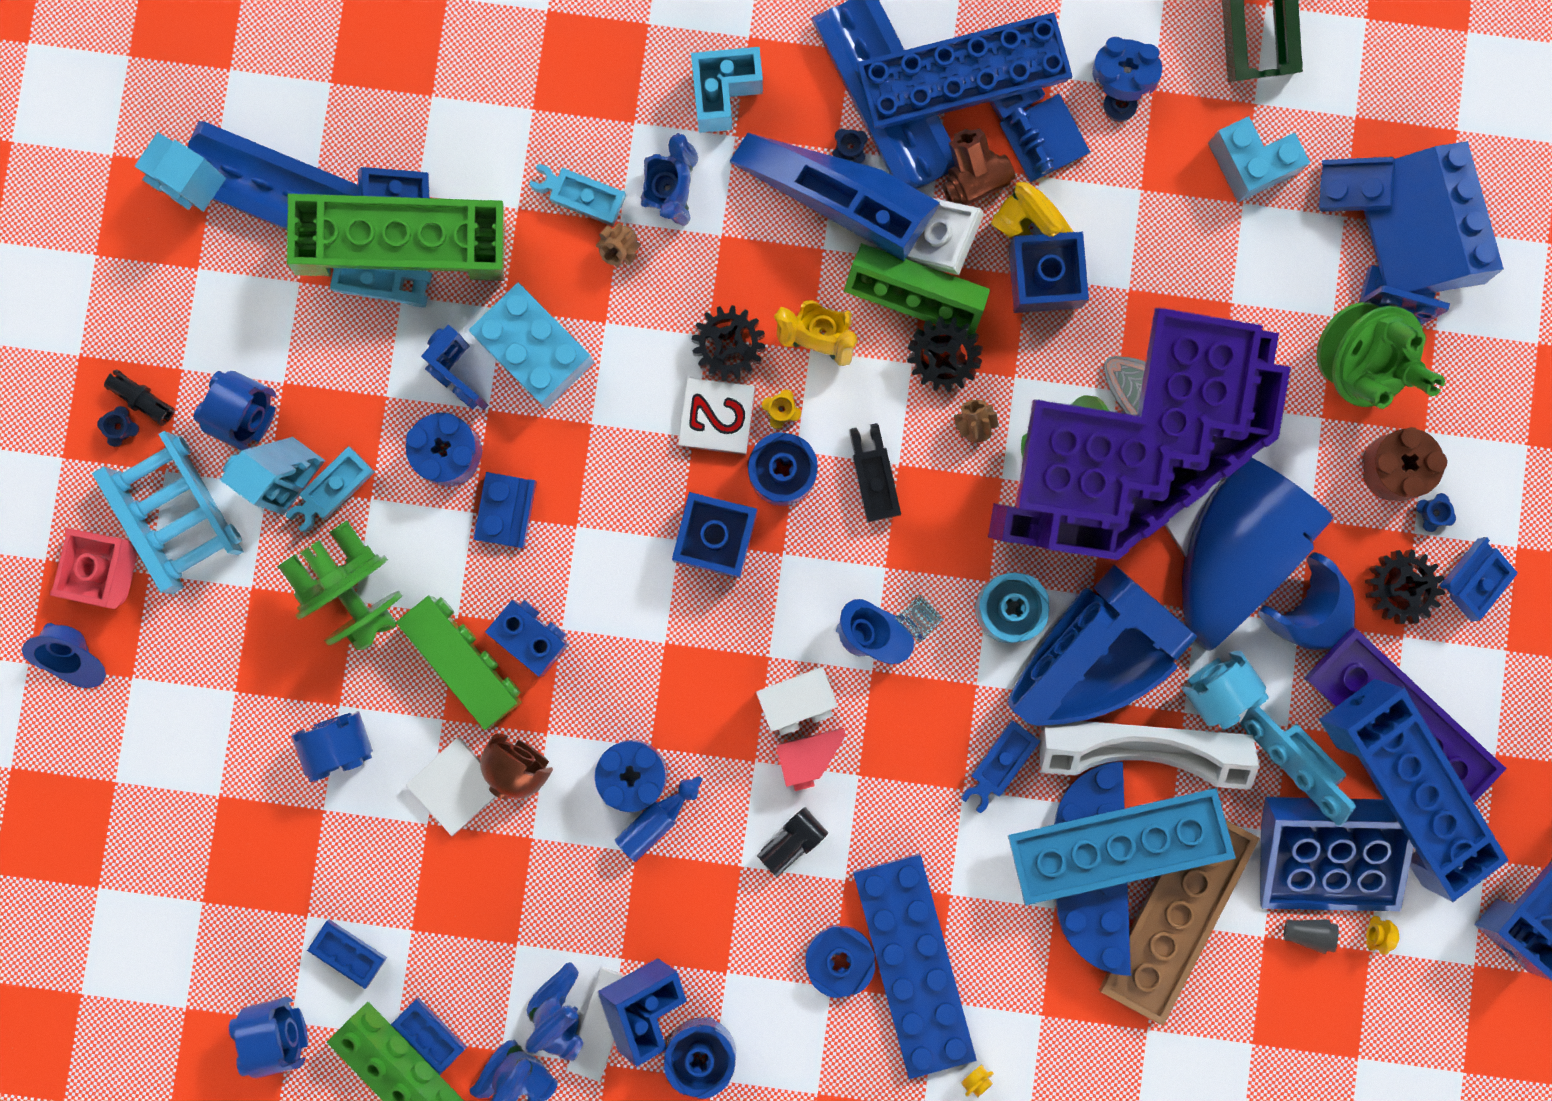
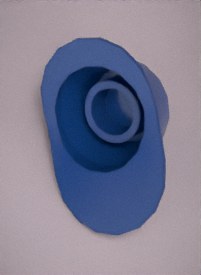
(873, 633)
(64, 654)

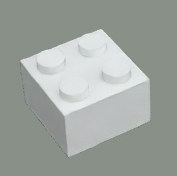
(797, 700)

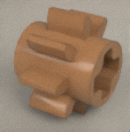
(618, 245)
(976, 421)

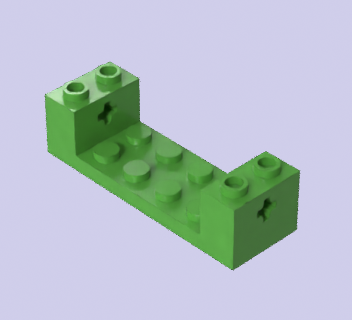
(395, 234)

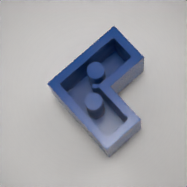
(636, 1004)

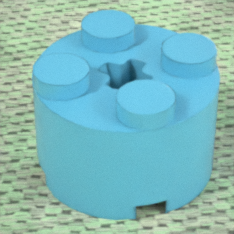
(1032, 608)
(1225, 690)

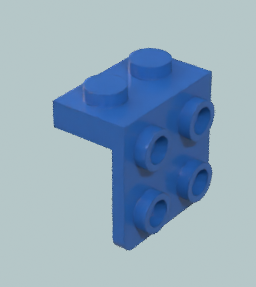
(443, 352)

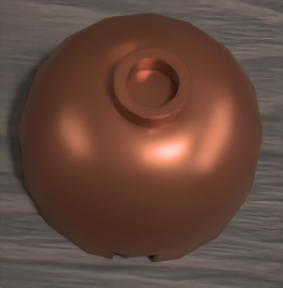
(513, 769)

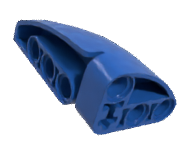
(1245, 548)
(1100, 654)

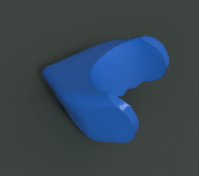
(1322, 615)

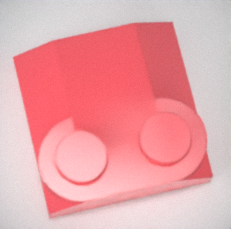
(94, 569)

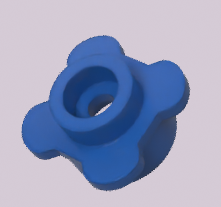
(1445, 508)

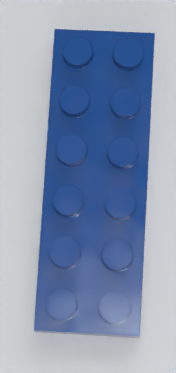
(914, 966)

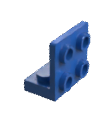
(1422, 306)

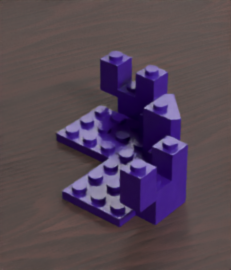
(1111, 478)

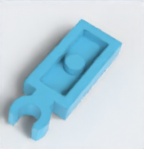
(581, 194)
(332, 488)

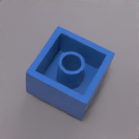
(1048, 272)
(714, 535)

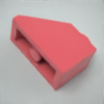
(808, 757)

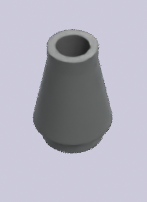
(1313, 934)

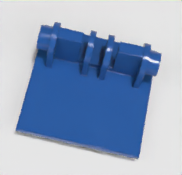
(1044, 137)

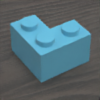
(723, 76)
(1250, 164)
(179, 173)

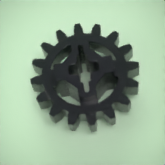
(741, 351)
(954, 364)
(1401, 571)

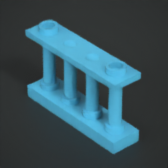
(133, 513)

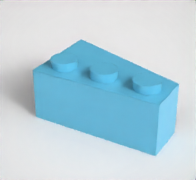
(272, 473)

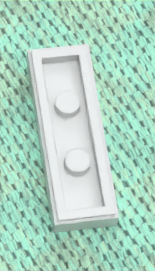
(595, 1033)

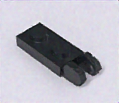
(874, 477)

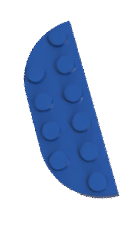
(1097, 919)

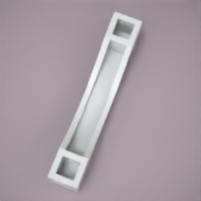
(1217, 757)

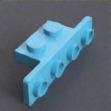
(1303, 762)

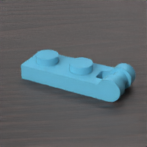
(382, 284)

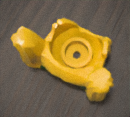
(1029, 206)
(805, 330)

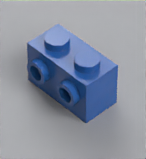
(528, 637)

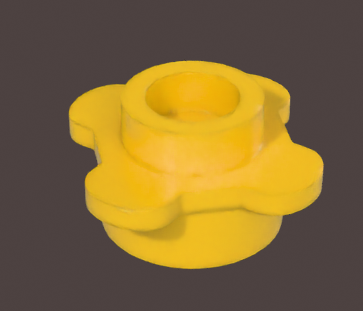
(783, 399)
(1382, 935)
(977, 1081)

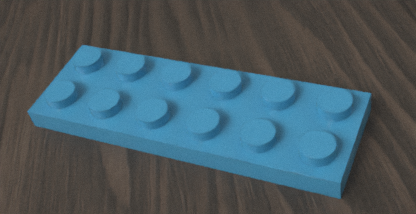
(1121, 846)

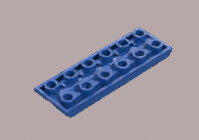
(861, 31)
(964, 71)
(259, 176)

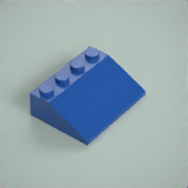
(1437, 224)
(1332, 867)

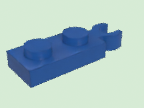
(1001, 763)

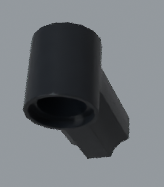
(798, 836)

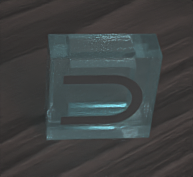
(919, 618)

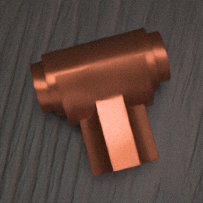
(976, 169)

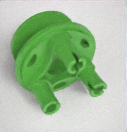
(1374, 354)
(338, 583)

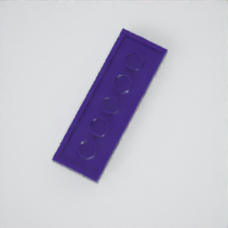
(1358, 661)

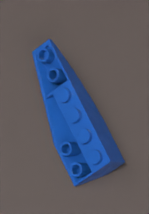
(842, 190)

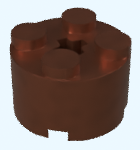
(1407, 446)

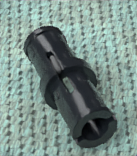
(139, 397)

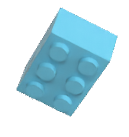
(531, 345)

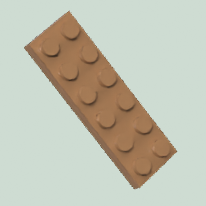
(1175, 929)

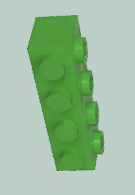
(915, 288)
(459, 661)
(387, 1060)

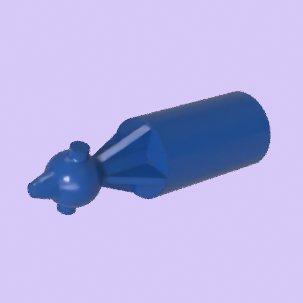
(656, 821)

